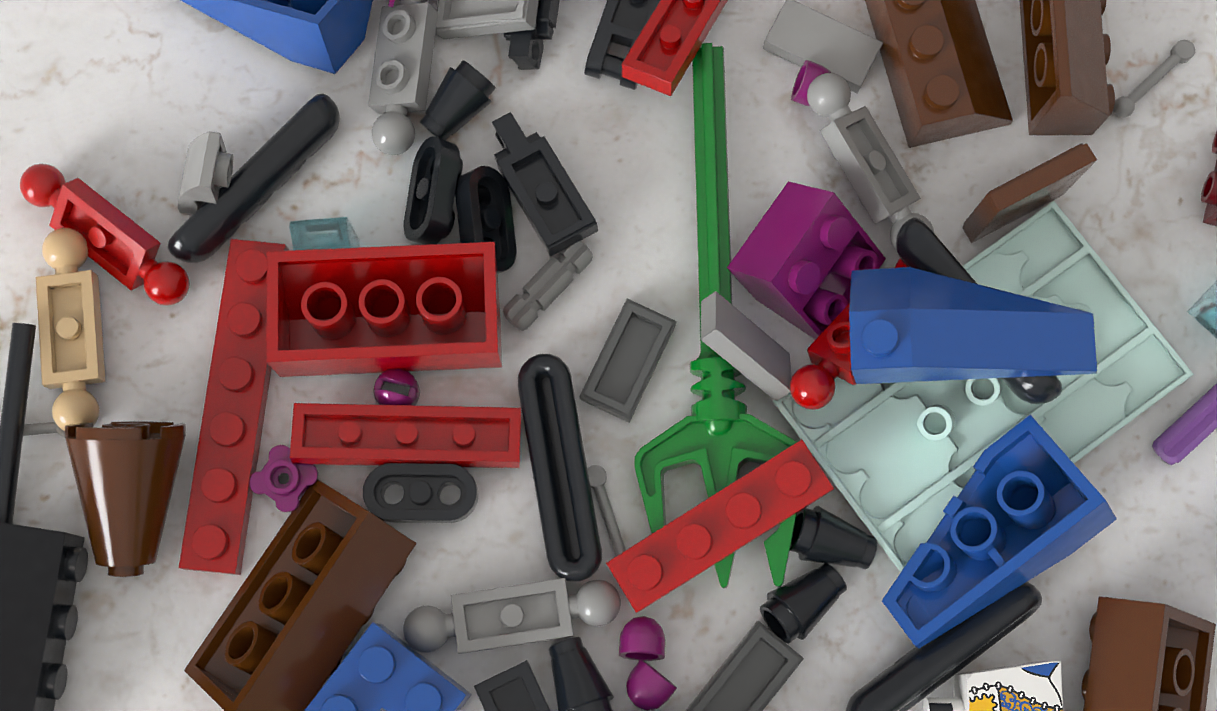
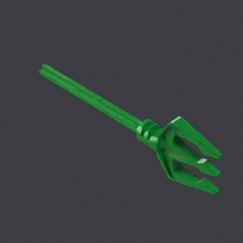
(719, 431)

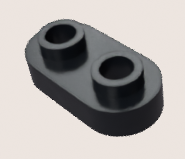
(432, 191)
(486, 213)
(422, 492)

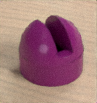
(806, 75)
(398, 377)
(642, 640)
(648, 687)

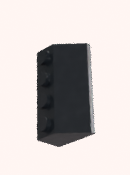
(36, 613)

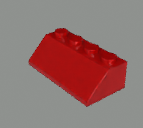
(383, 309)

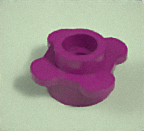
(288, 494)

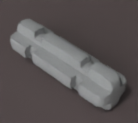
(547, 285)

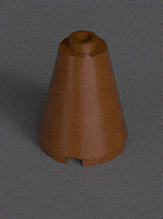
(125, 487)

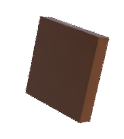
(1028, 191)

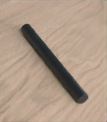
(14, 414)

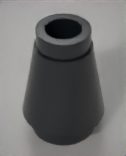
(457, 100)
(831, 540)
(802, 603)
(577, 678)

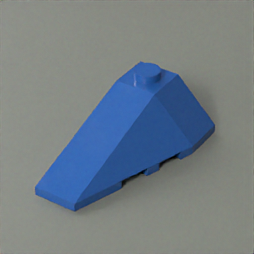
(303, 31)
(945, 328)
(1004, 528)

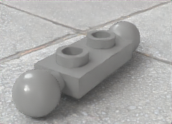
(401, 72)
(864, 154)
(511, 615)

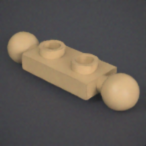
(70, 328)

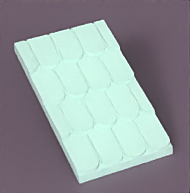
(914, 444)

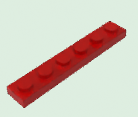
(231, 417)

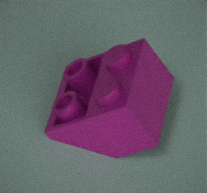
(804, 257)

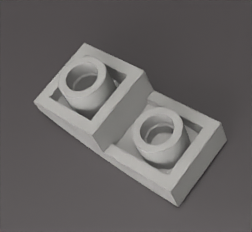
(204, 172)

